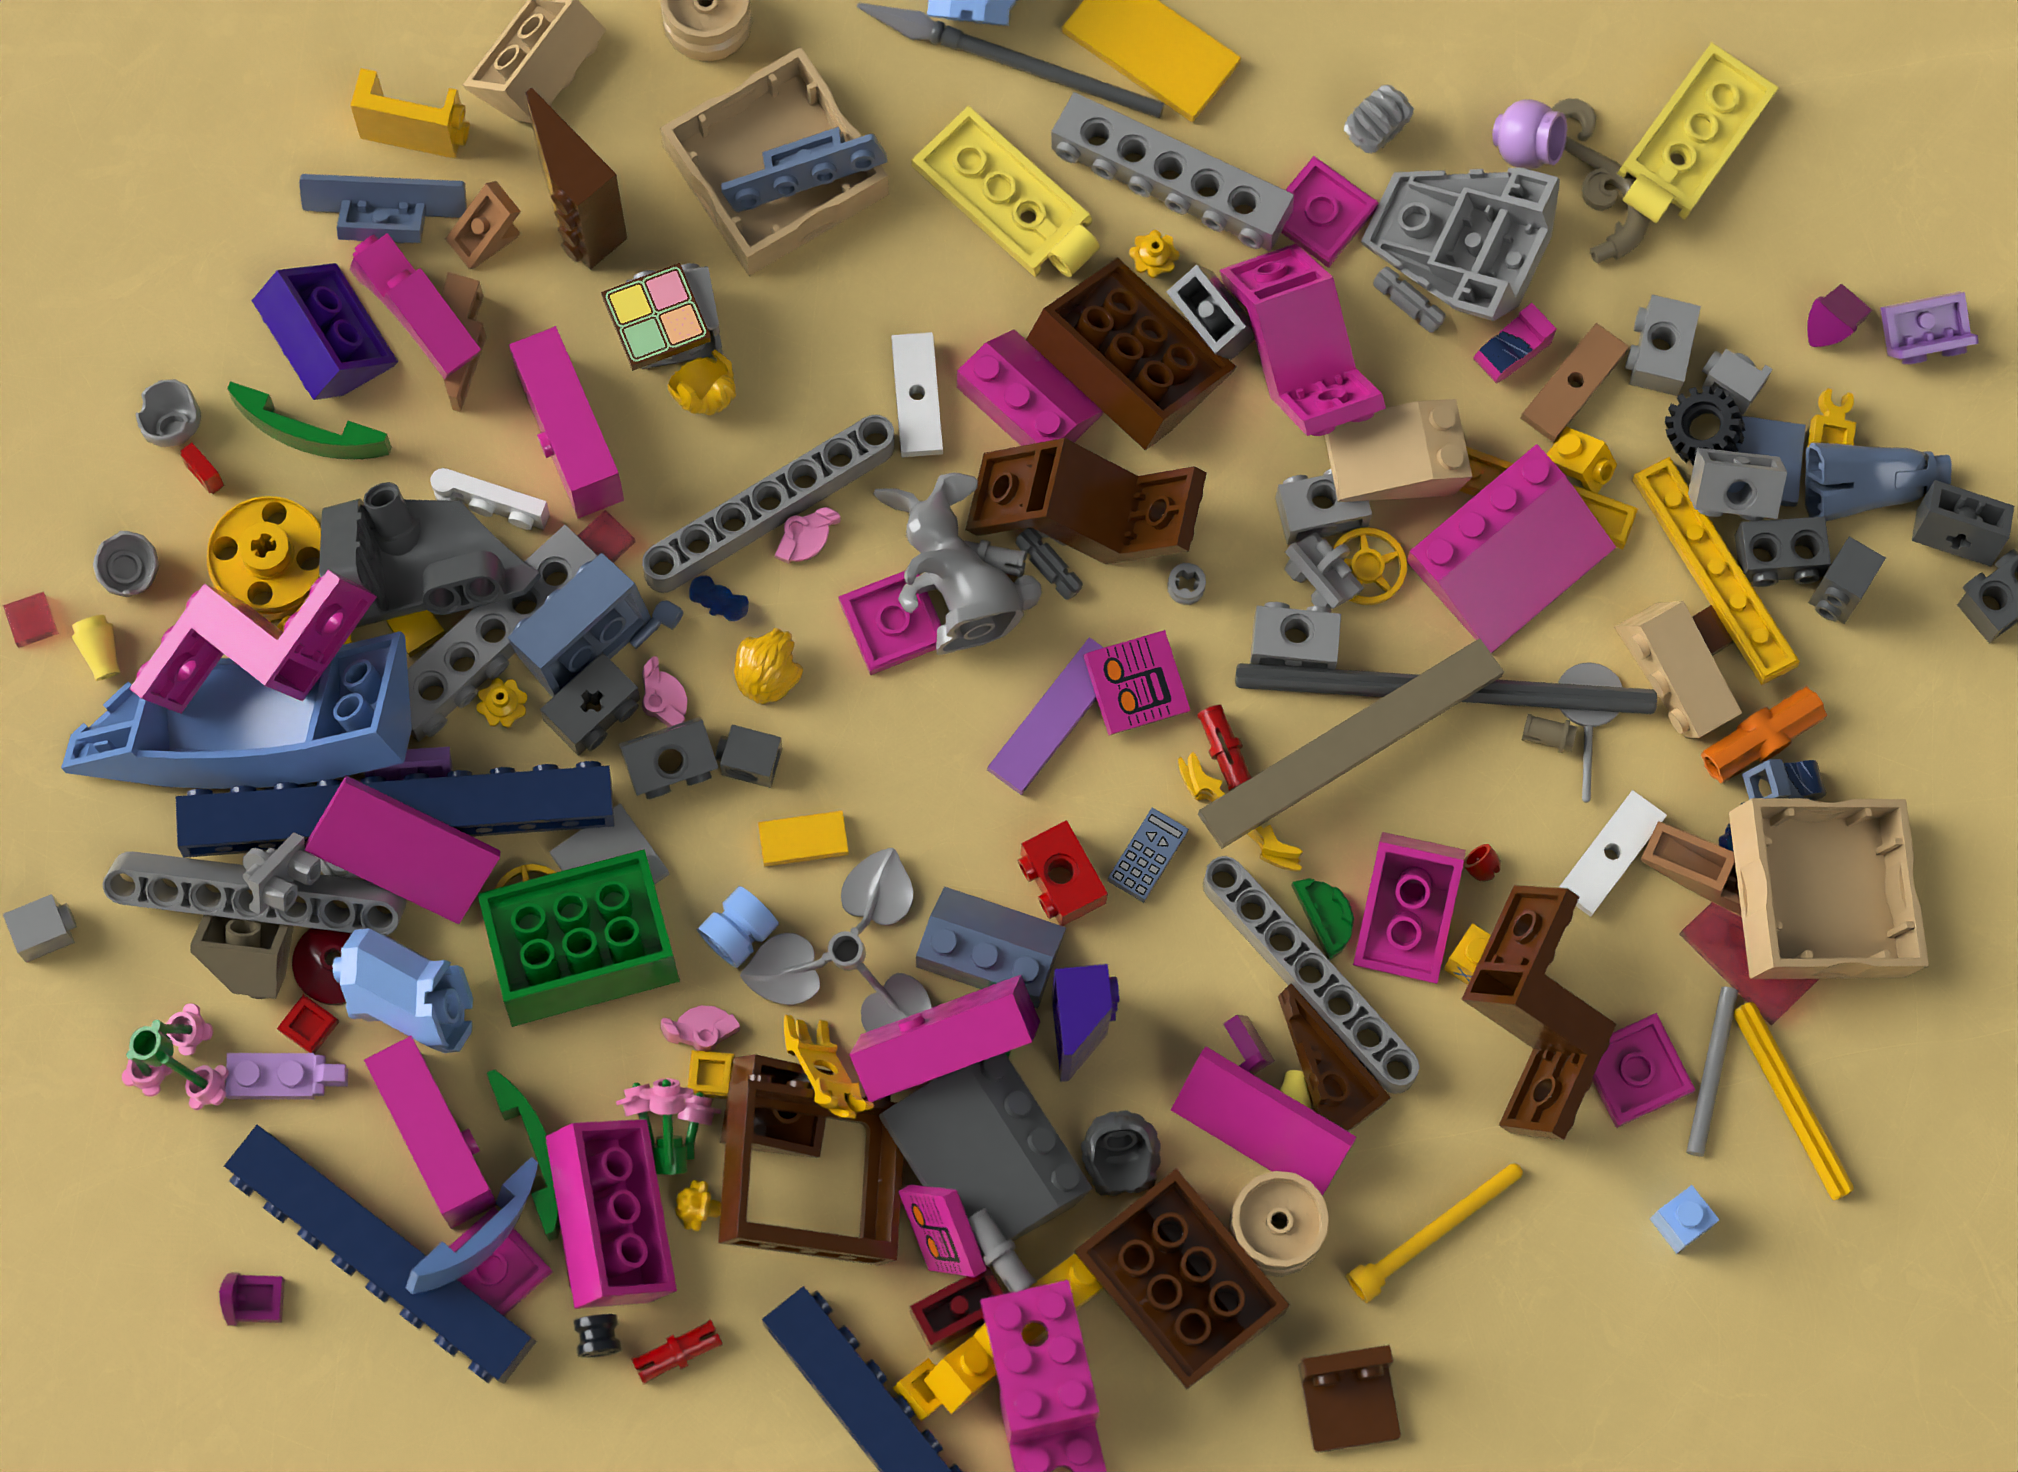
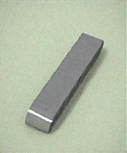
(760, 521)
(234, 899)
(1303, 954)

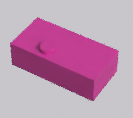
(566, 422)
(945, 1038)
(431, 1132)
(610, 1213)

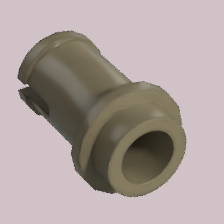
(1549, 733)

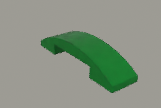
(354, 443)
(514, 1104)

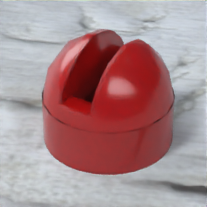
(1482, 863)

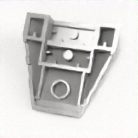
(1467, 234)

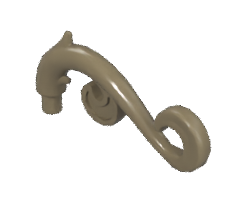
(1593, 189)

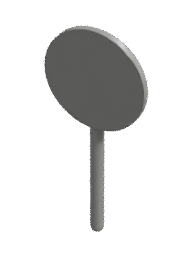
(1594, 675)

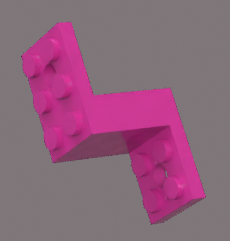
(1302, 340)
(228, 626)
(1047, 1388)

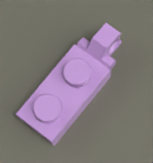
(281, 1075)

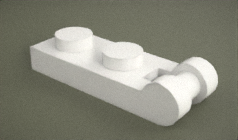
(489, 498)

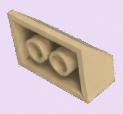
(535, 51)

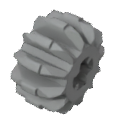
(1378, 119)

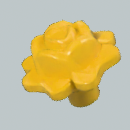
(1154, 254)
(502, 703)
(695, 1205)

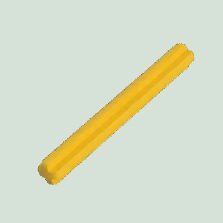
(1793, 1101)

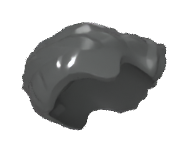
(1121, 1153)

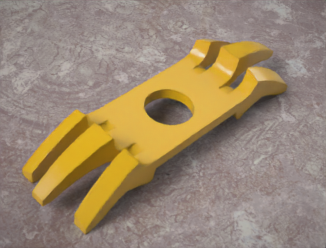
(1208, 788)
(828, 1088)

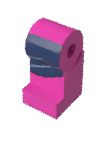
(1516, 344)

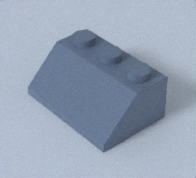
(577, 623)
(988, 943)

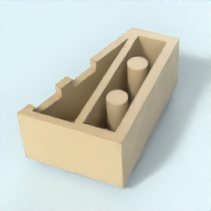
(1679, 668)

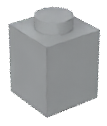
(40, 927)

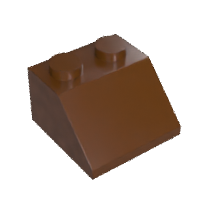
(774, 1129)

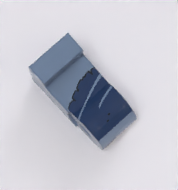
(1786, 779)

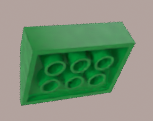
(578, 938)

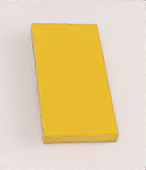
(1154, 50)

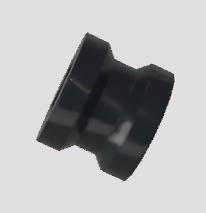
(597, 1335)

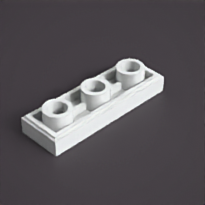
(916, 373)
(1626, 836)

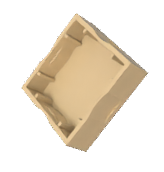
(727, 140)
(1827, 889)

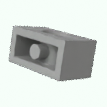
(1673, 323)
(1718, 469)
(1303, 518)
(1273, 648)

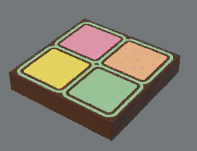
(656, 316)

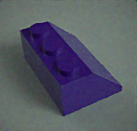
(323, 329)
(1082, 1008)

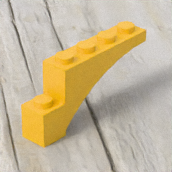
(972, 1366)

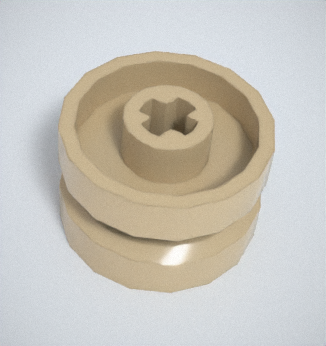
(707, 27)
(1284, 1197)

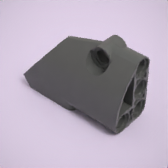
(418, 555)

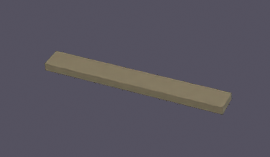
(1350, 743)

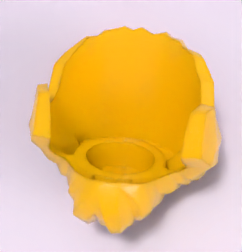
(704, 385)
(766, 666)

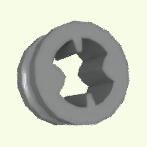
(1188, 571)

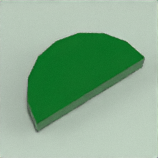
(1327, 913)

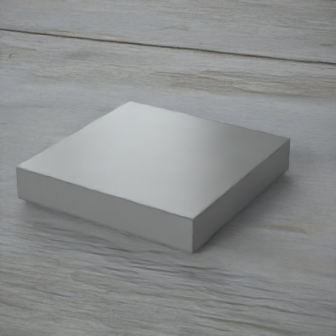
(607, 842)

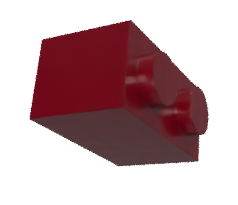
(954, 1309)

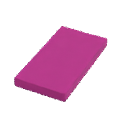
(402, 850)
(1261, 1121)

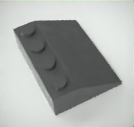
(989, 1144)

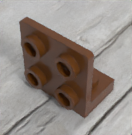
(1349, 1398)

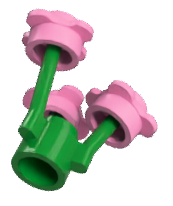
(152, 1058)
(668, 1099)

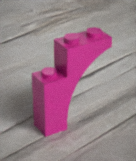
(414, 303)

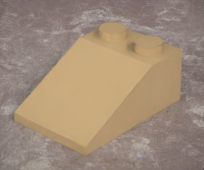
(1400, 453)

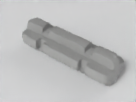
(1409, 299)

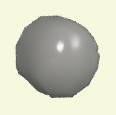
(168, 413)
(126, 564)

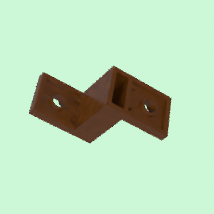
(1086, 501)
(1558, 1025)

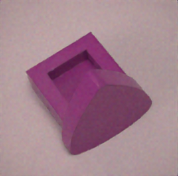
(1835, 317)
(1249, 1044)
(251, 1298)

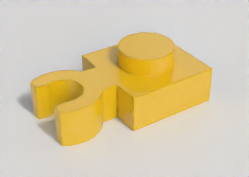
(1832, 426)

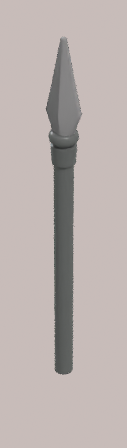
(919, 26)

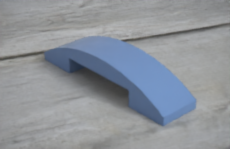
(446, 1266)

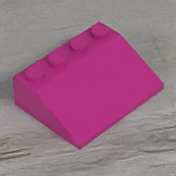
(1511, 549)

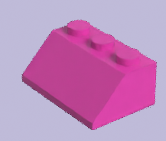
(1025, 392)

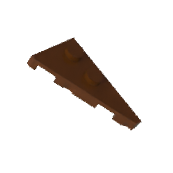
(1335, 1077)

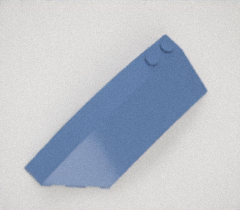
(254, 734)

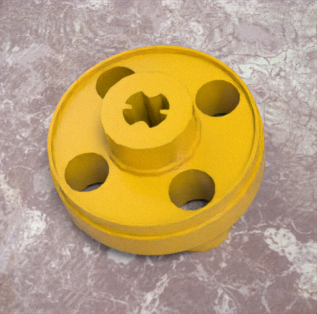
(267, 554)

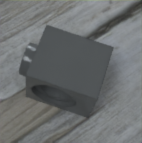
(749, 755)

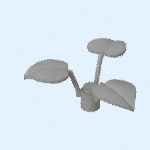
(786, 965)

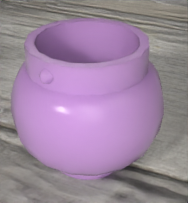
(1530, 134)

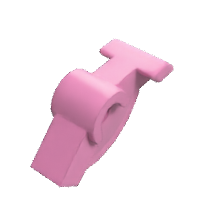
(806, 535)
(663, 695)
(700, 1027)

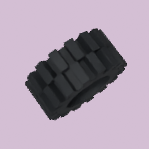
(1699, 404)

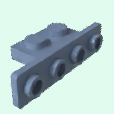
(803, 166)
(382, 204)

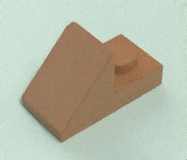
(485, 226)

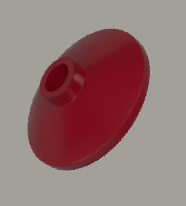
(310, 965)

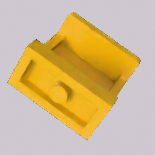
(408, 123)

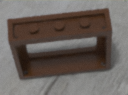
(880, 1180)

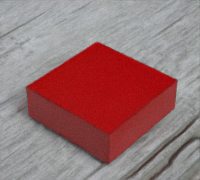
(201, 468)
(308, 1024)

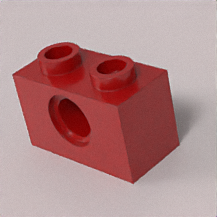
(1062, 849)

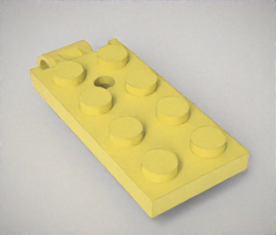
(1701, 124)
(996, 185)

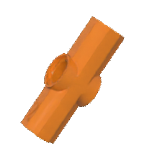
(1764, 735)

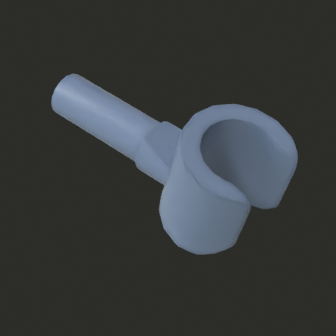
(664, 613)

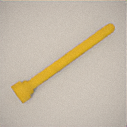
(1369, 1279)

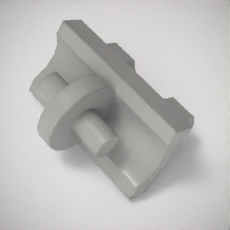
(1325, 570)
(273, 871)

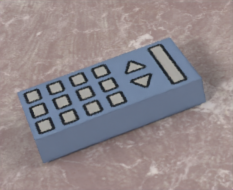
(1147, 855)

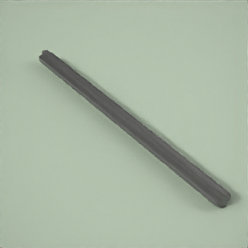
(1499, 692)

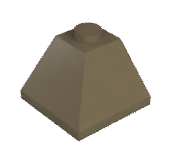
(244, 954)

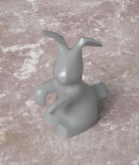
(978, 596)

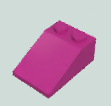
(1409, 907)

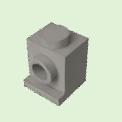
(1736, 376)

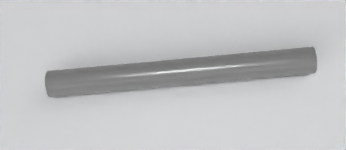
(1712, 1071)

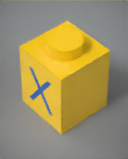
(1467, 954)

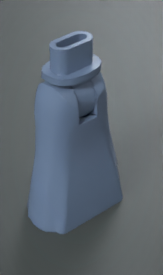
(1861, 478)

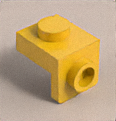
(1583, 458)

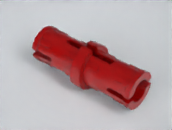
(1215, 722)
(677, 1351)

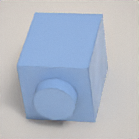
(1684, 1219)

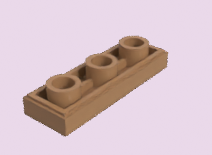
(1586, 365)

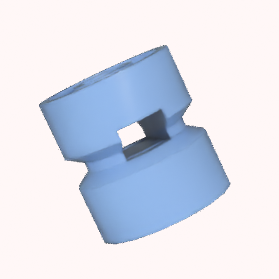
(738, 926)

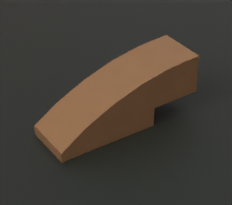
(464, 299)
(1694, 865)

